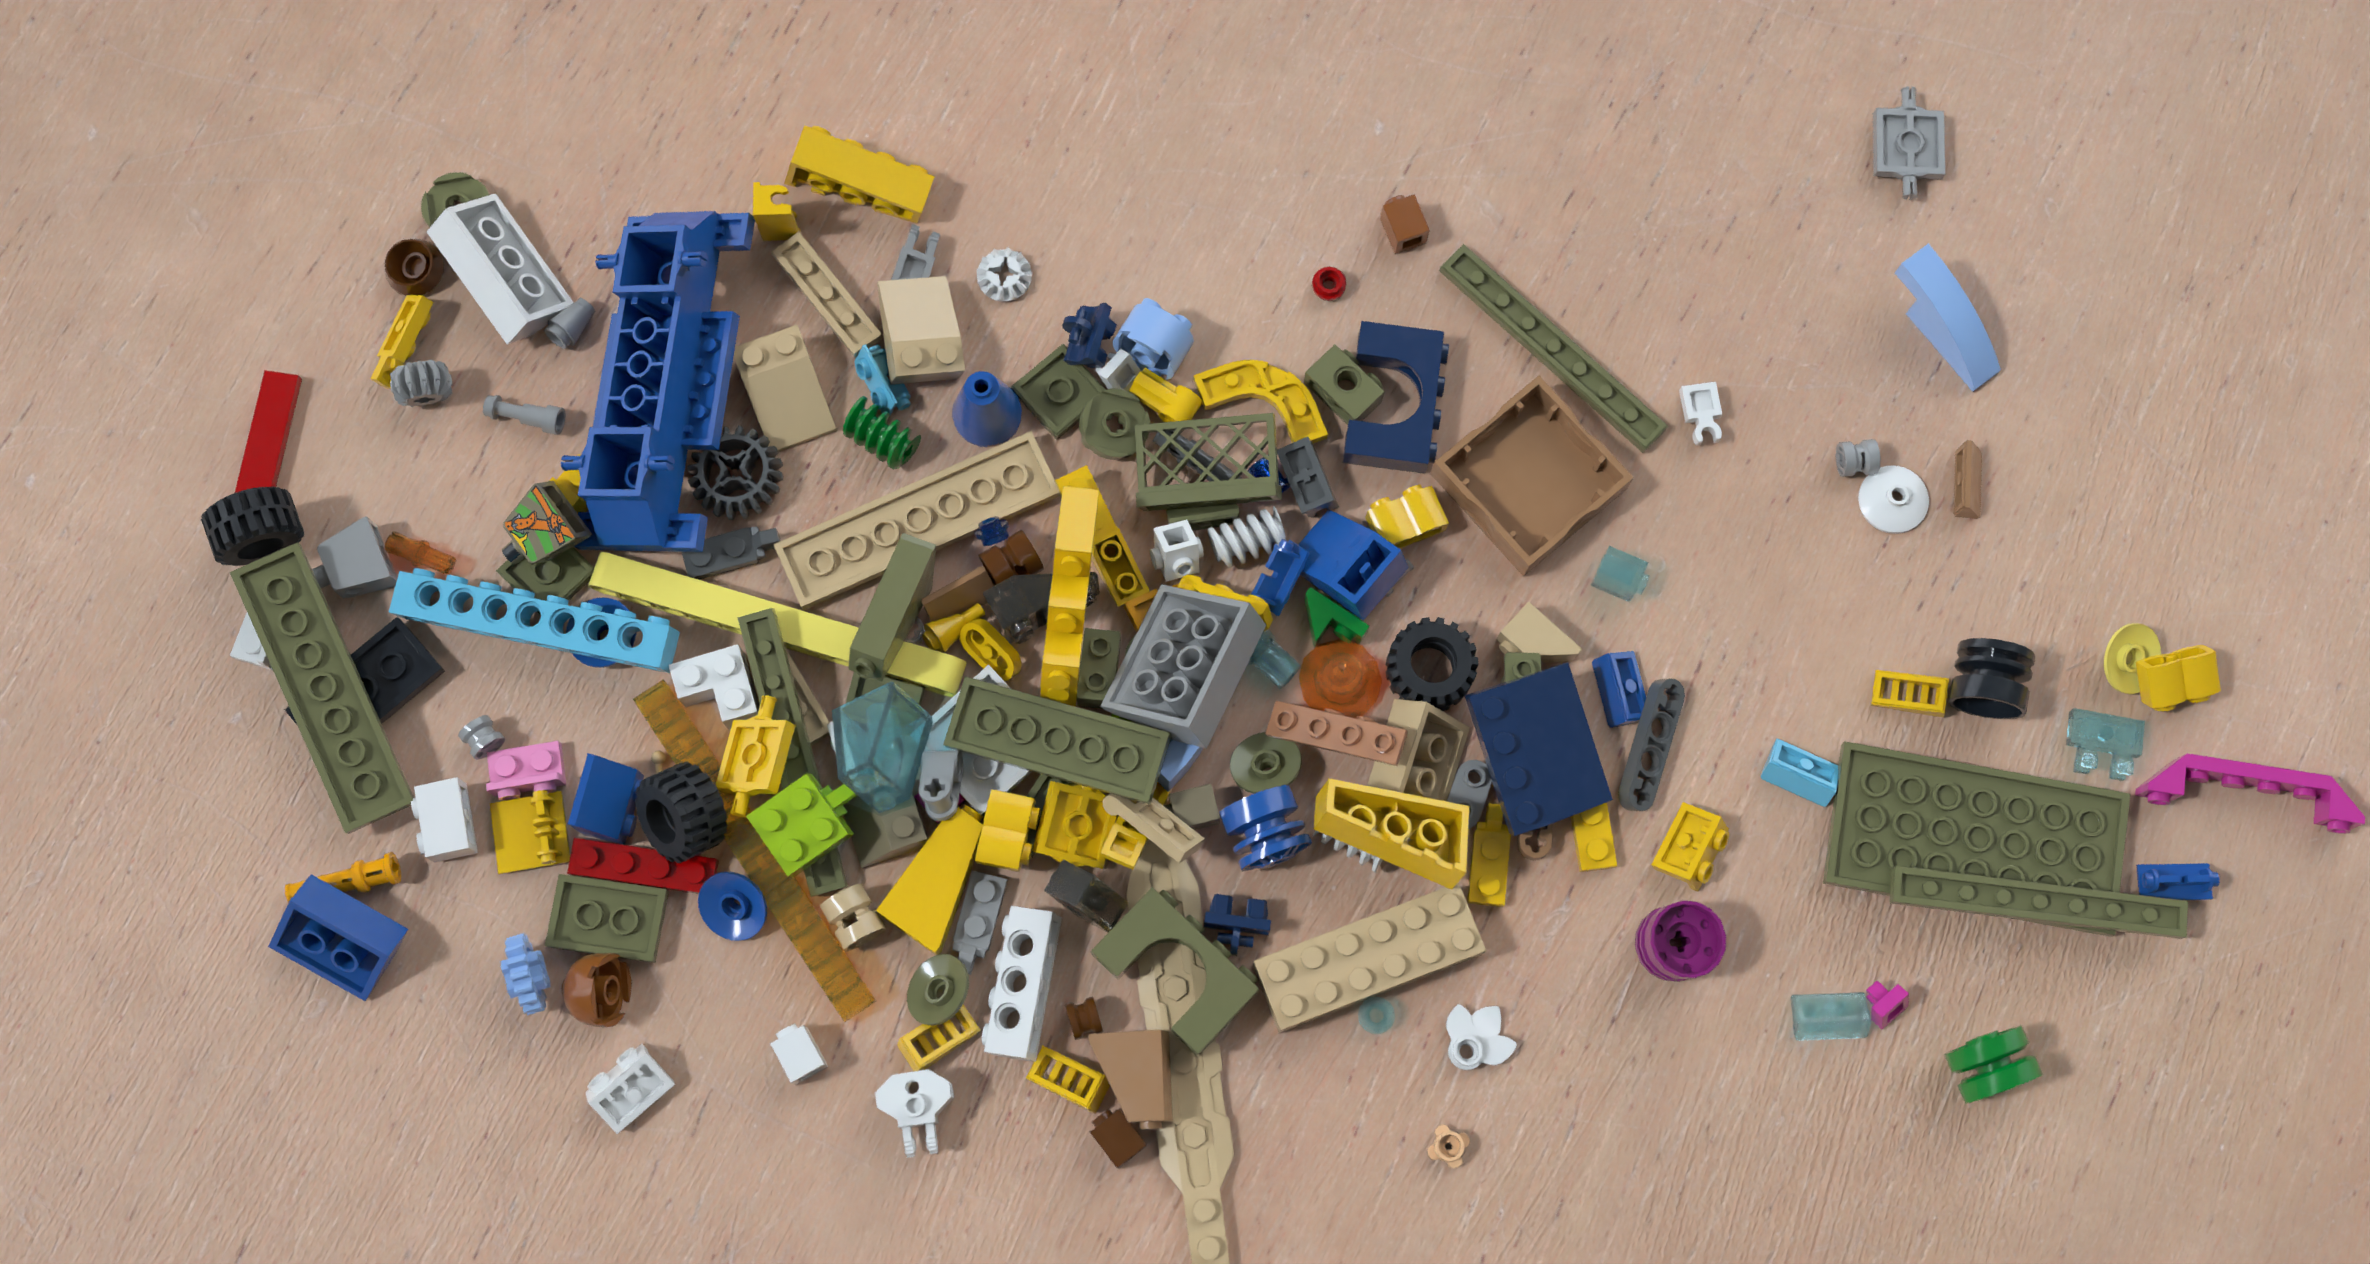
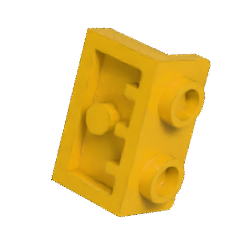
(1692, 846)

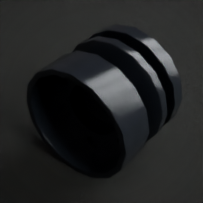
(1992, 678)

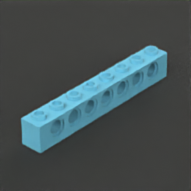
(415, 589)

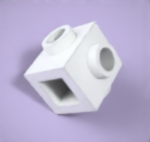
(1176, 550)

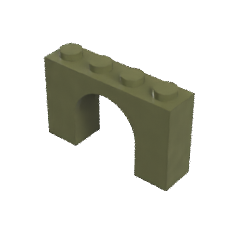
(1157, 921)

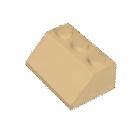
(1429, 752)

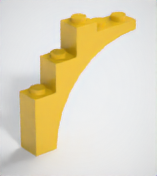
(1069, 595)

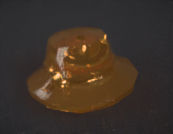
(1343, 690)

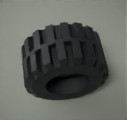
(251, 525)
(1440, 637)
(681, 812)

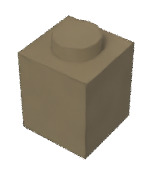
(1195, 807)

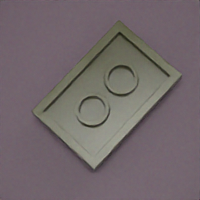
(606, 918)

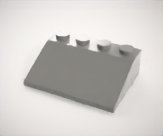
(1185, 663)

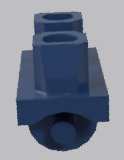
(1086, 334)
(1254, 923)

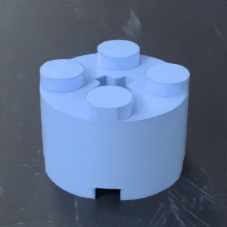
(1155, 338)

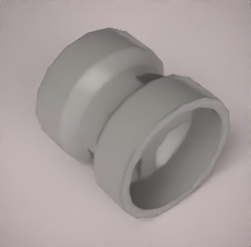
(1858, 458)

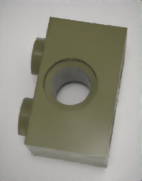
(1338, 366)
(1097, 666)

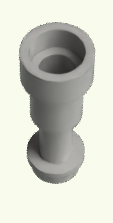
(549, 419)

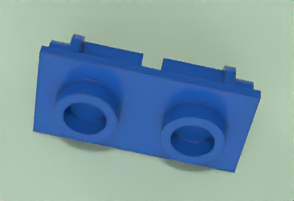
(1287, 563)
(2177, 881)

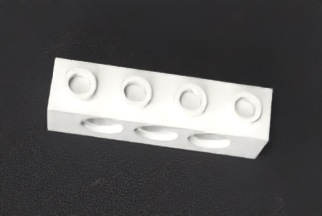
(1024, 1039)

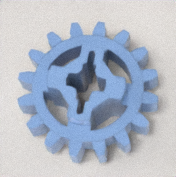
(525, 974)

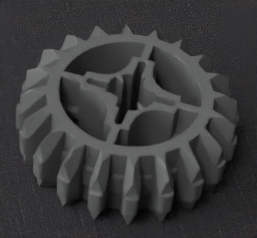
(745, 460)

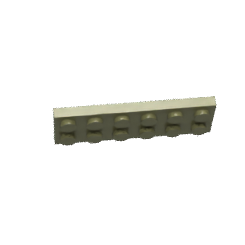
(1057, 740)

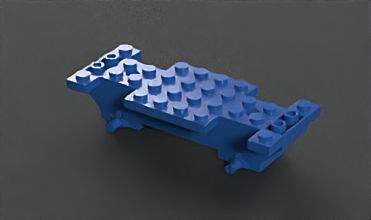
(659, 380)

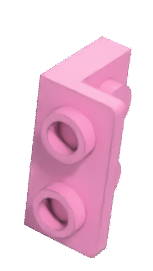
(525, 770)

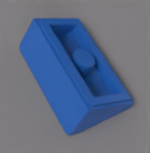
(1620, 687)

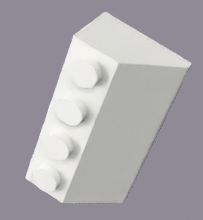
(499, 267)

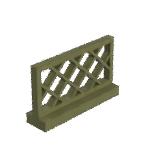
(1212, 492)

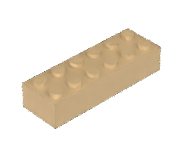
(1368, 957)

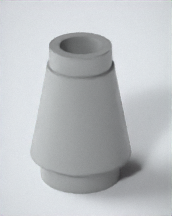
(568, 324)

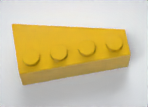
(858, 174)

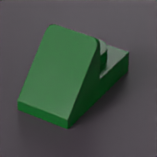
(1326, 613)

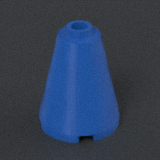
(986, 410)

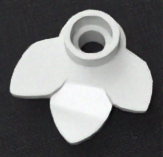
(1481, 1034)

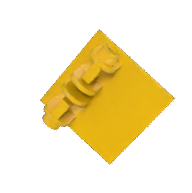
(530, 832)

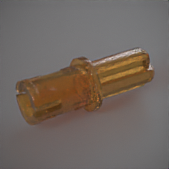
(419, 553)

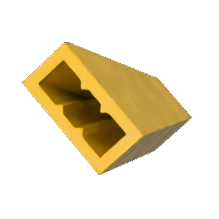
(934, 882)

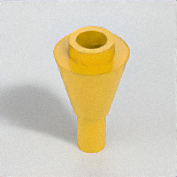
(944, 632)

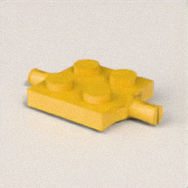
(755, 756)
(1073, 825)

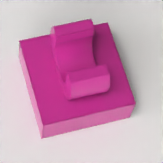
(1886, 1004)

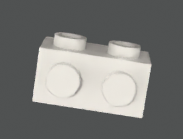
(444, 820)

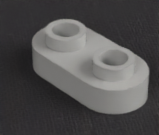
(1470, 793)

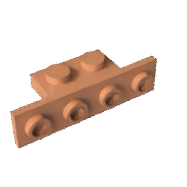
(1337, 733)

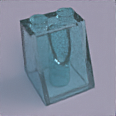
(880, 745)

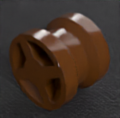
(1083, 1018)

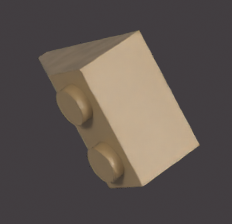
(920, 330)
(784, 388)

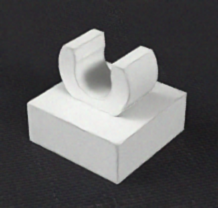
(1119, 371)

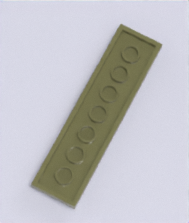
(322, 688)

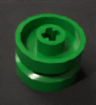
(1993, 1064)

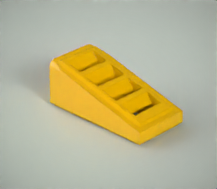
(1938, 683)
(918, 1034)
(1096, 1092)

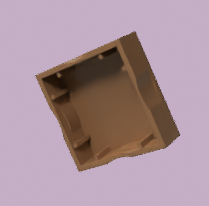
(1531, 475)

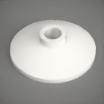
(1886, 513)

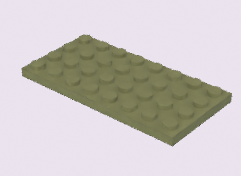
(1970, 822)

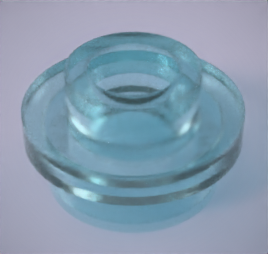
(1382, 1005)

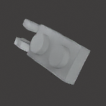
(912, 262)

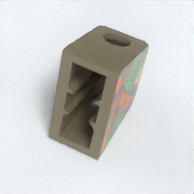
(543, 526)

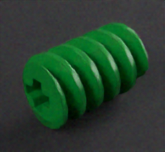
(878, 435)

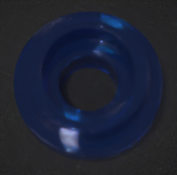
(992, 531)

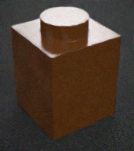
(1117, 1137)

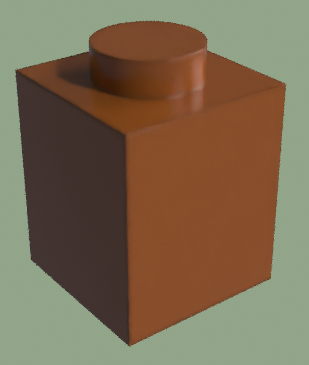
(1404, 223)

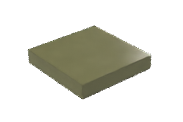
(1057, 392)
(557, 577)

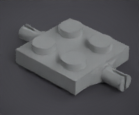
(1908, 143)

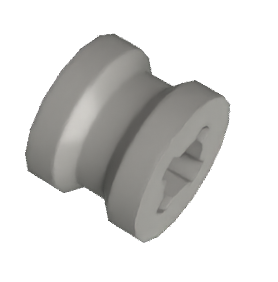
(481, 737)

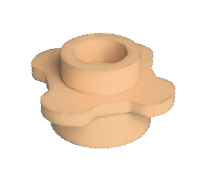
(1458, 1142)

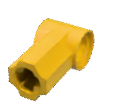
(1167, 400)

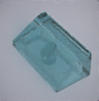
(1830, 1016)

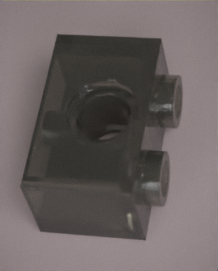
(1086, 896)

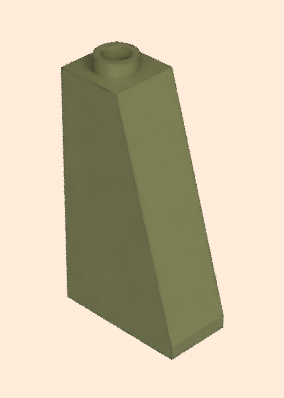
(893, 607)

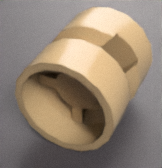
(846, 906)

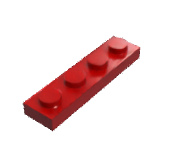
(638, 866)

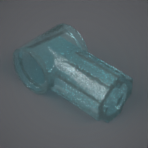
(1273, 660)

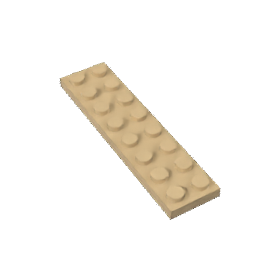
(934, 509)

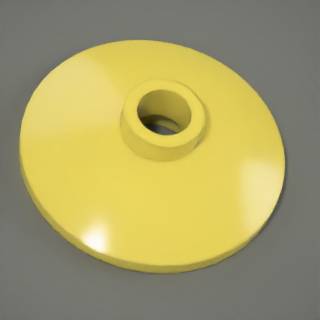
(2124, 650)

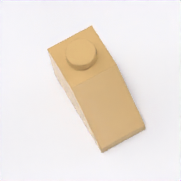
(1535, 633)

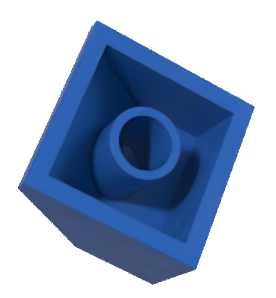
(606, 800)

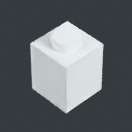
(798, 1053)

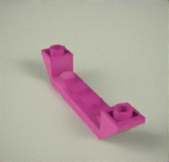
(2332, 804)

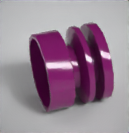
(1700, 935)

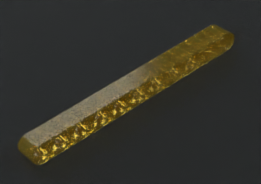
(782, 893)

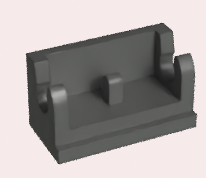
(1307, 477)

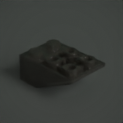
(1022, 604)

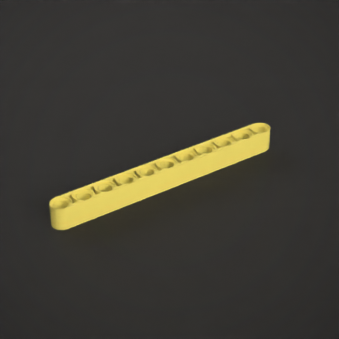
(799, 629)

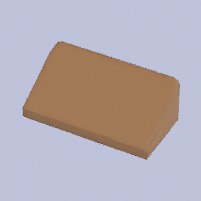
(1968, 481)
(958, 595)

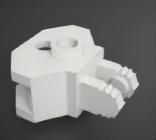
(916, 1108)

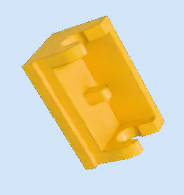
(773, 220)

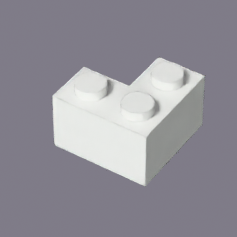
(721, 676)

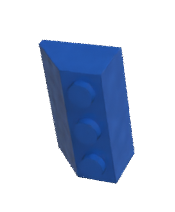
(337, 937)

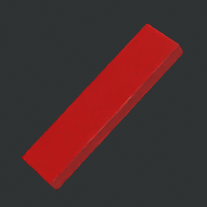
(269, 430)

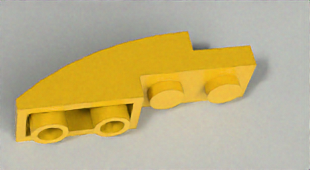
(1110, 549)

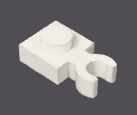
(1702, 406)

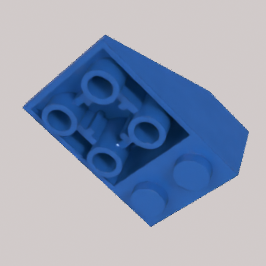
(1351, 563)

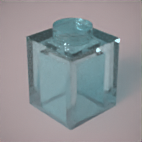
(1621, 574)

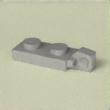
(978, 917)

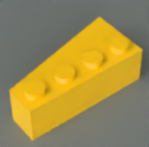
(1397, 827)

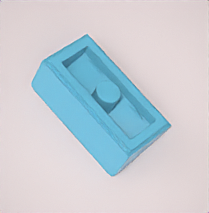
(1801, 773)

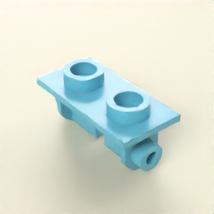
(873, 369)

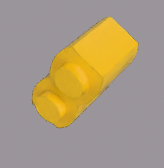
(1409, 517)
(2178, 677)
(1006, 831)

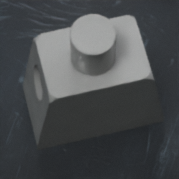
(355, 561)

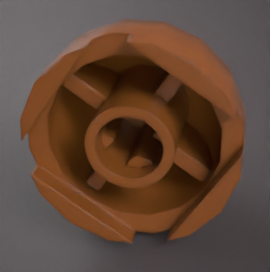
(596, 989)

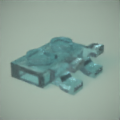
(2106, 734)

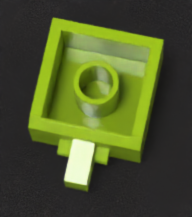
(803, 823)

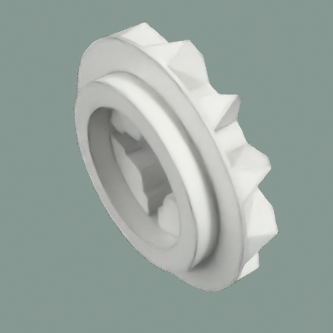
(1014, 285)

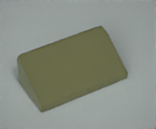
(1205, 516)

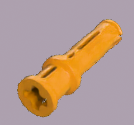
(361, 875)

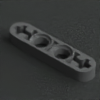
(1656, 747)

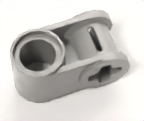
(941, 782)

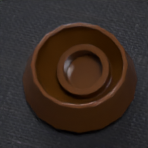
(413, 267)

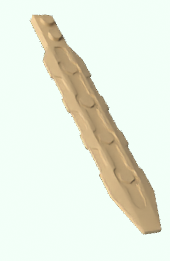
(1198, 1141)

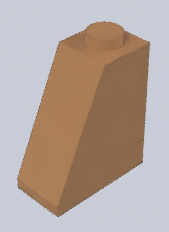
(1138, 1073)

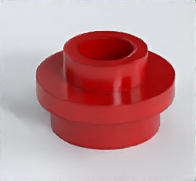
(1329, 274)

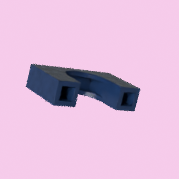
(1417, 356)

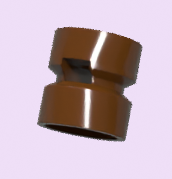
(1014, 558)

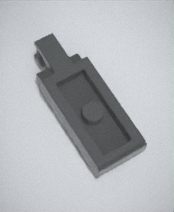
(730, 552)

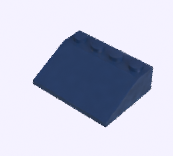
(1538, 749)

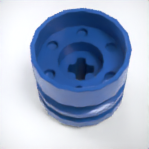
(1265, 828)

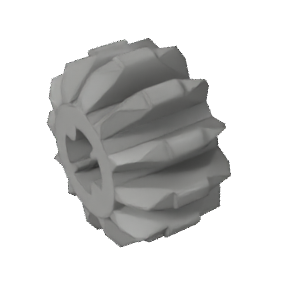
(421, 383)

